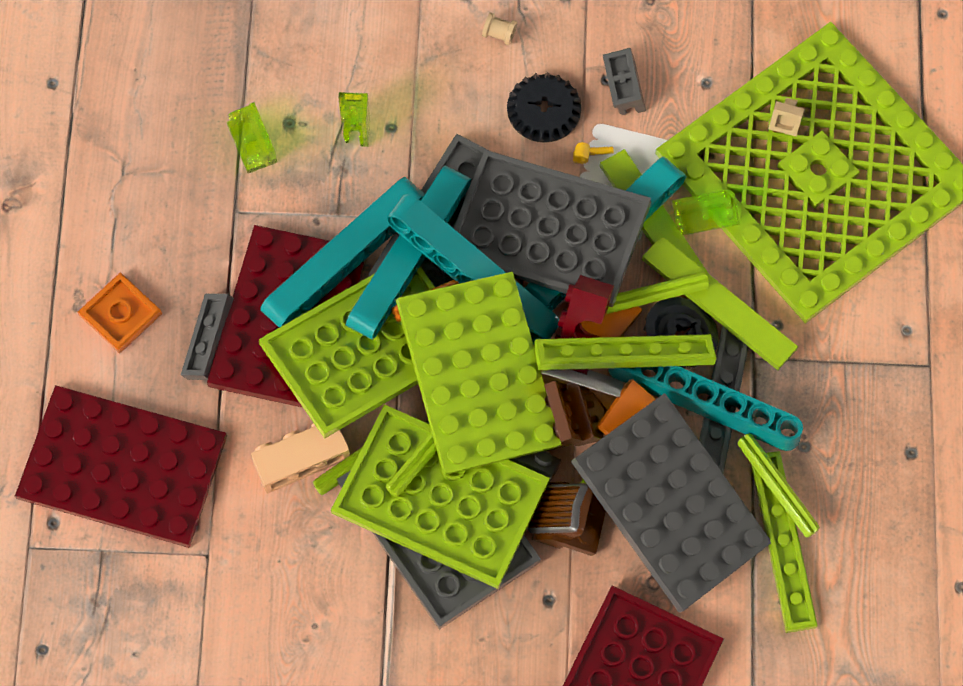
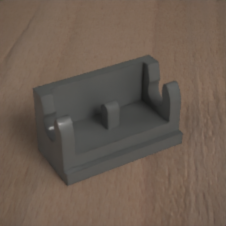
(624, 81)

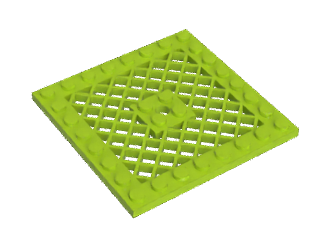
(880, 101)

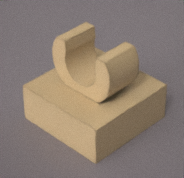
(786, 117)

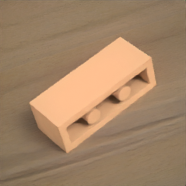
(297, 457)

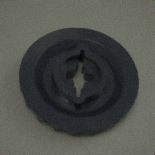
(539, 125)
(680, 314)

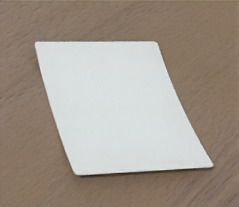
(592, 380)

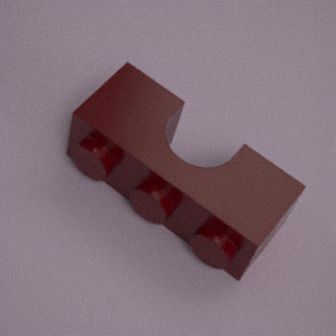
(588, 302)

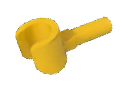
(583, 150)

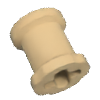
(499, 28)

